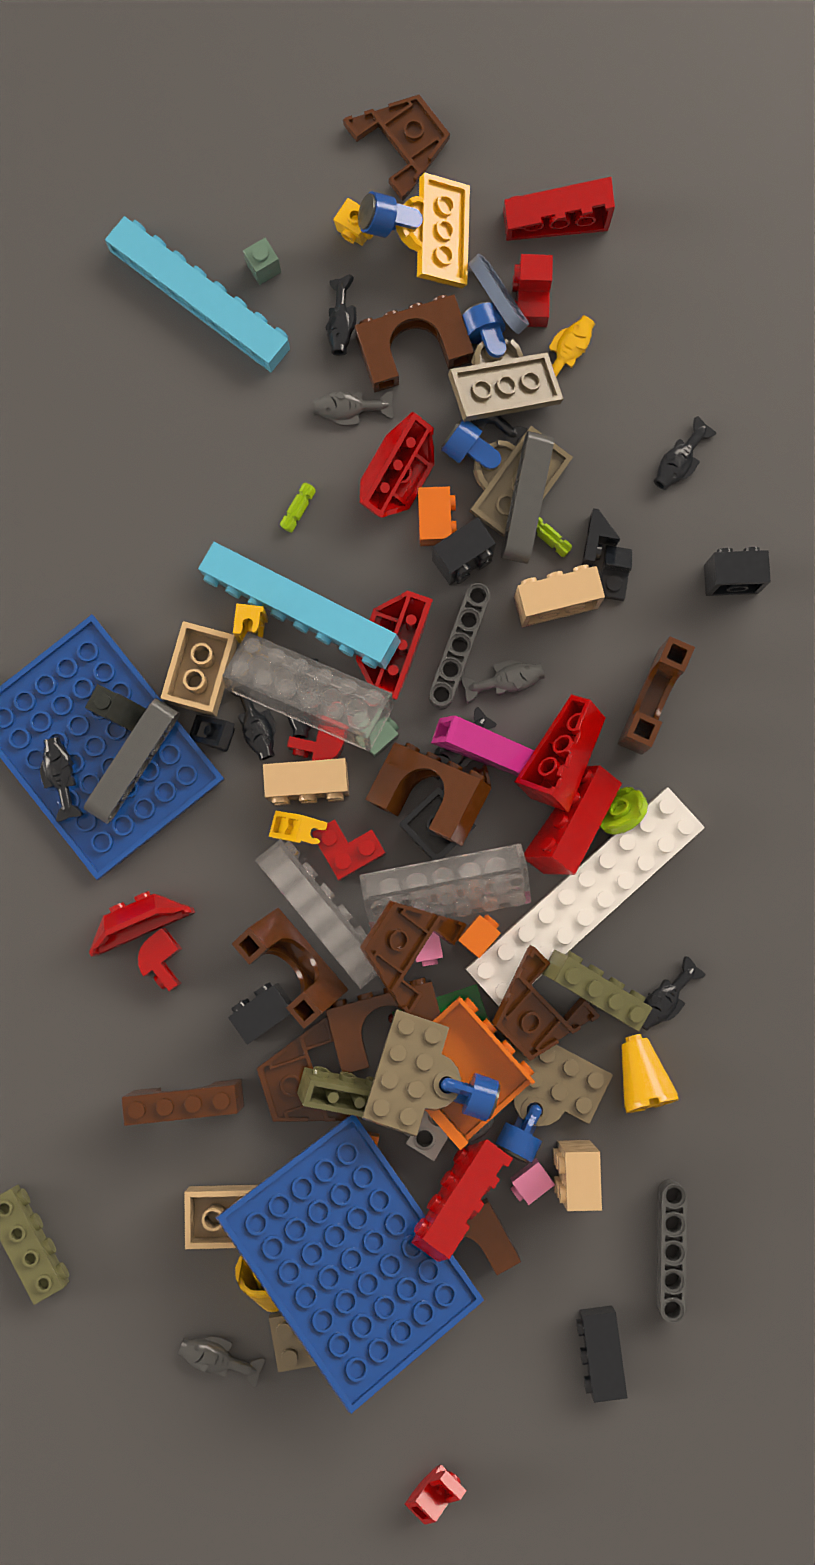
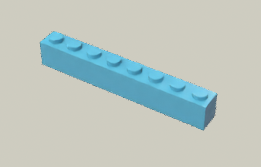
(198, 294)
(300, 605)

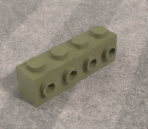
(598, 991)
(334, 1091)
(28, 1247)

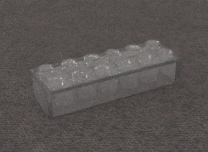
(308, 691)
(452, 884)
(318, 909)

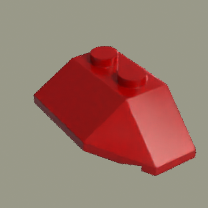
(398, 467)
(407, 618)
(136, 920)

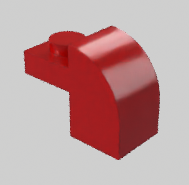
(324, 748)
(154, 954)
(434, 1494)

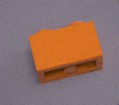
(435, 514)
(479, 935)

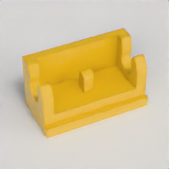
(249, 619)
(295, 827)

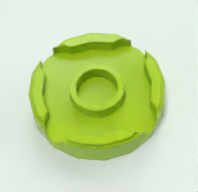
(625, 811)

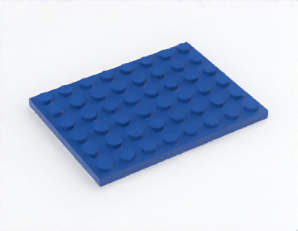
(50, 702)
(340, 1263)

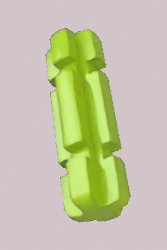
(297, 507)
(553, 538)

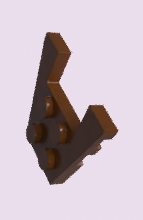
(412, 132)
(397, 943)
(528, 1018)
(283, 1073)

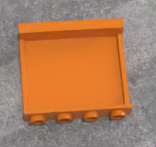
(477, 1050)

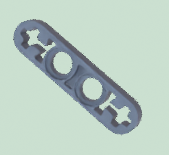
(498, 293)

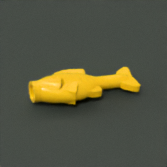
(571, 343)

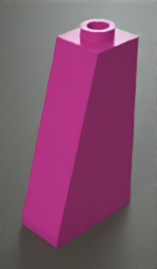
(481, 744)

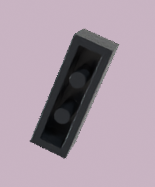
(602, 1354)

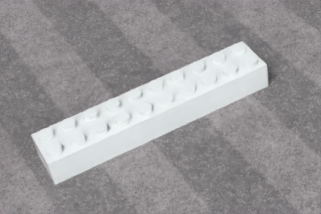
(590, 894)

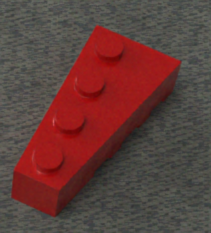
(560, 211)
(562, 754)
(568, 835)
(459, 1198)

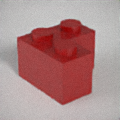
(533, 283)
(347, 857)

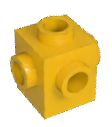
(347, 223)

